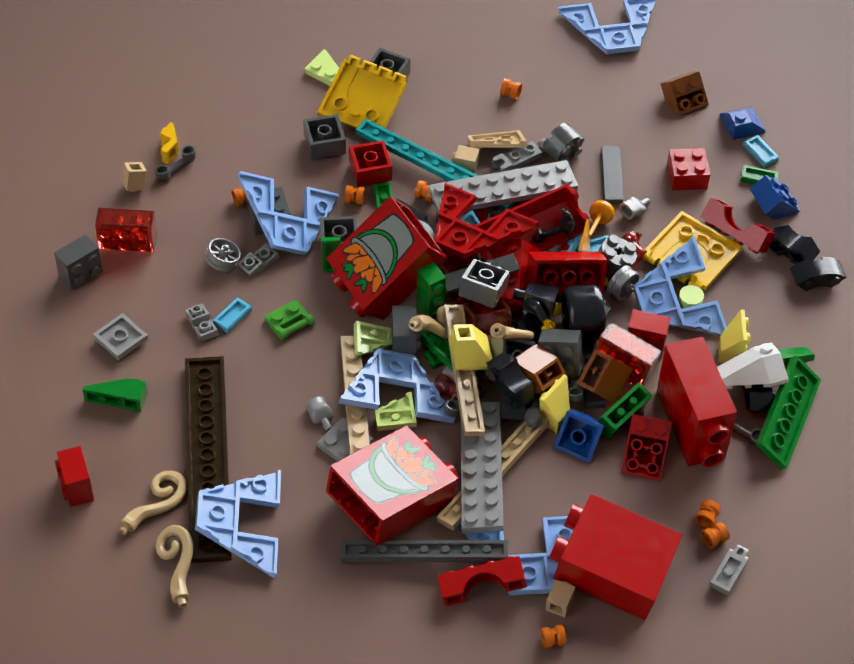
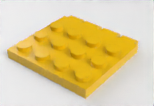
(363, 93)
(714, 247)

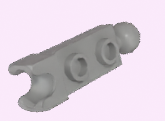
(518, 156)

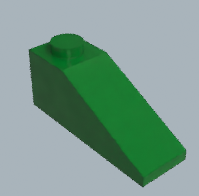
(120, 393)

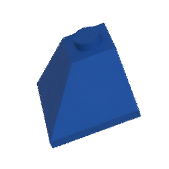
(742, 123)
(579, 435)

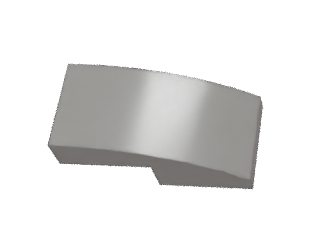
(259, 260)
(201, 322)

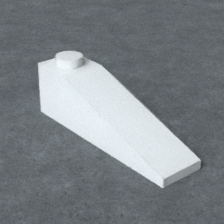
(755, 366)

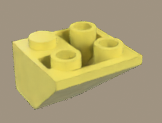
(734, 338)
(469, 347)
(555, 404)

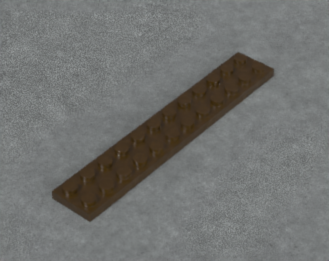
(205, 444)

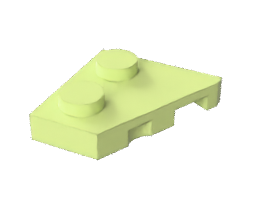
(322, 68)
(371, 337)
(396, 414)

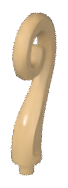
(424, 322)
(500, 331)
(139, 514)
(178, 582)

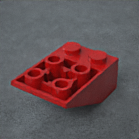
(646, 447)

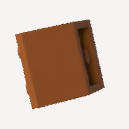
(685, 93)
(540, 367)
(605, 376)

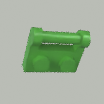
(286, 316)

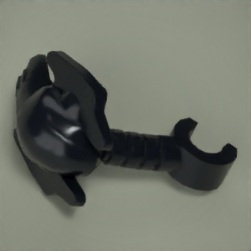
(565, 226)

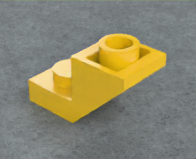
(169, 143)

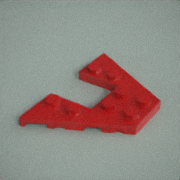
(467, 240)

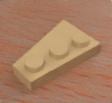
(507, 139)

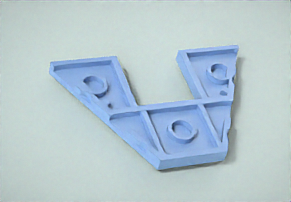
(615, 37)
(283, 230)
(657, 295)
(398, 370)
(219, 514)
(537, 567)

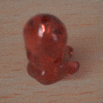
(634, 237)
(446, 386)

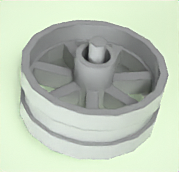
(223, 251)
(623, 282)

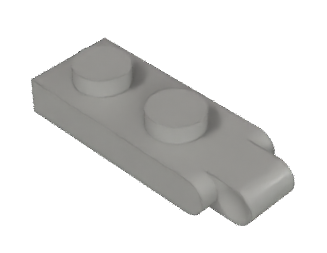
(730, 570)

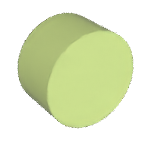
(690, 296)

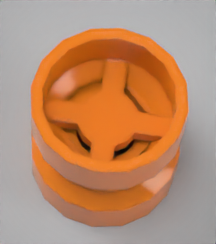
(511, 89)
(422, 191)
(351, 193)
(239, 197)
(708, 511)
(716, 534)
(553, 636)

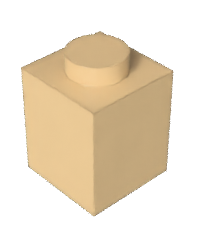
(466, 158)
(134, 176)
(560, 598)

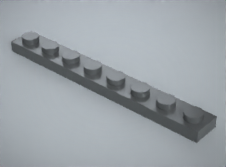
(424, 551)

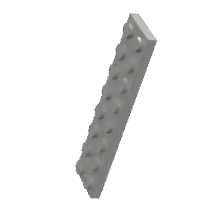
(510, 185)
(483, 475)

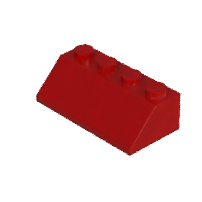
(567, 269)
(518, 280)

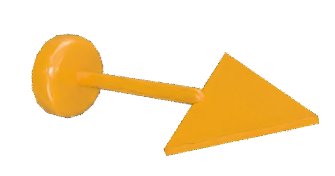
(601, 213)

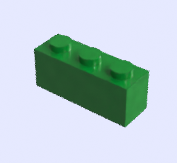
(430, 289)
(623, 410)

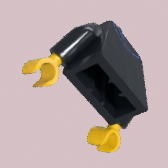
(540, 301)

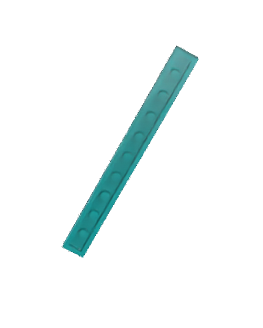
(416, 154)

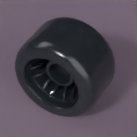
(584, 311)

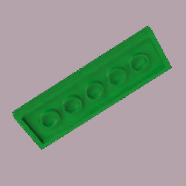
(788, 413)

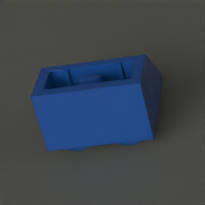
(774, 198)

